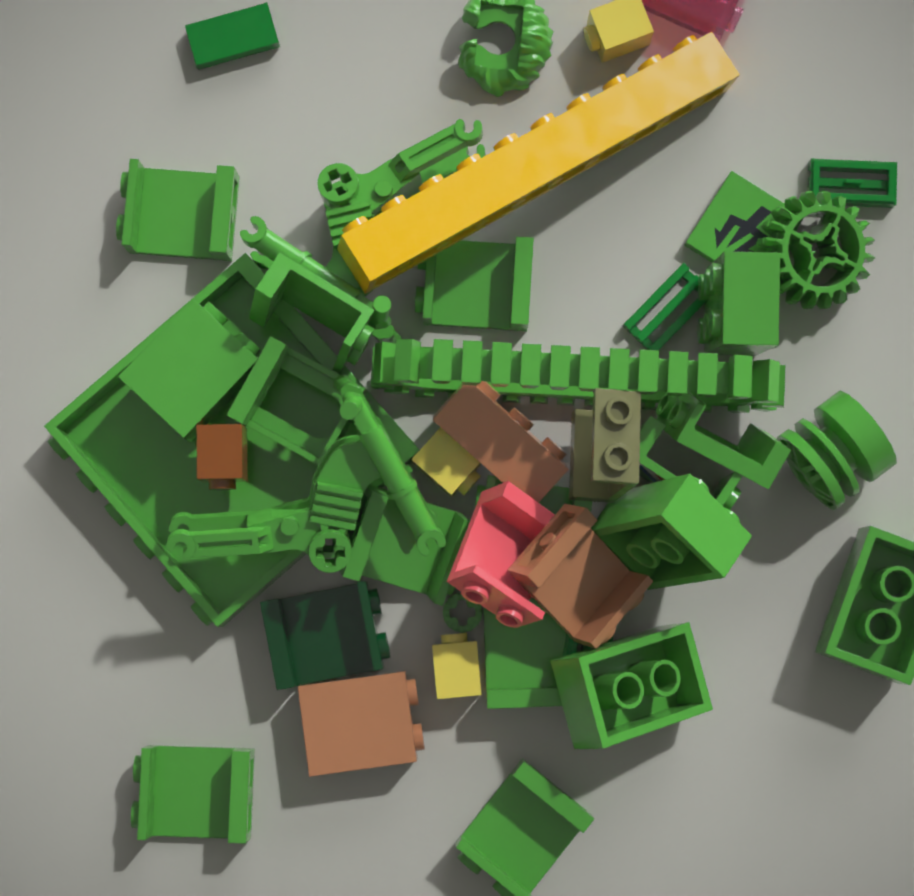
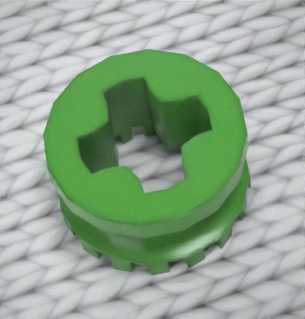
(452, 622)

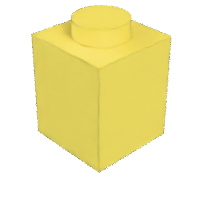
(618, 29)
(447, 464)
(456, 667)

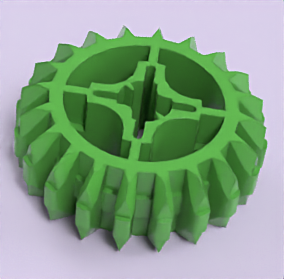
(834, 222)

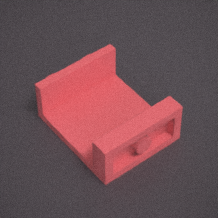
(496, 536)

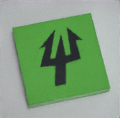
(734, 220)

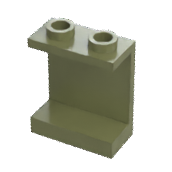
(605, 446)

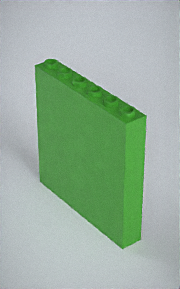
(152, 469)

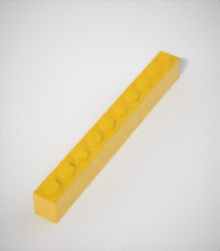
(535, 162)

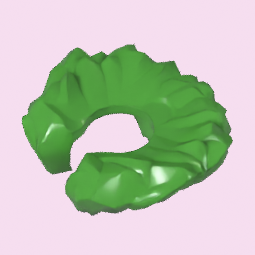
(526, 58)

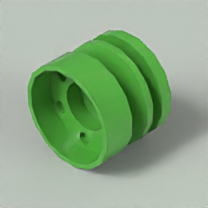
(844, 444)

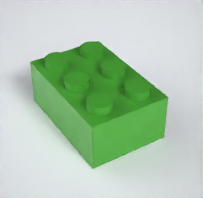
(740, 303)
(672, 532)
(874, 608)
(631, 686)

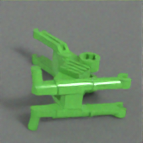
(364, 196)
(331, 503)

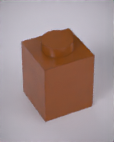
(222, 455)

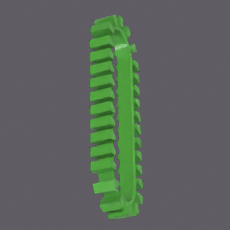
(575, 376)

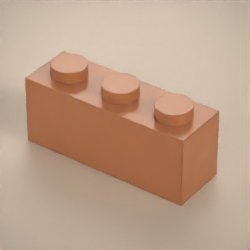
(501, 440)

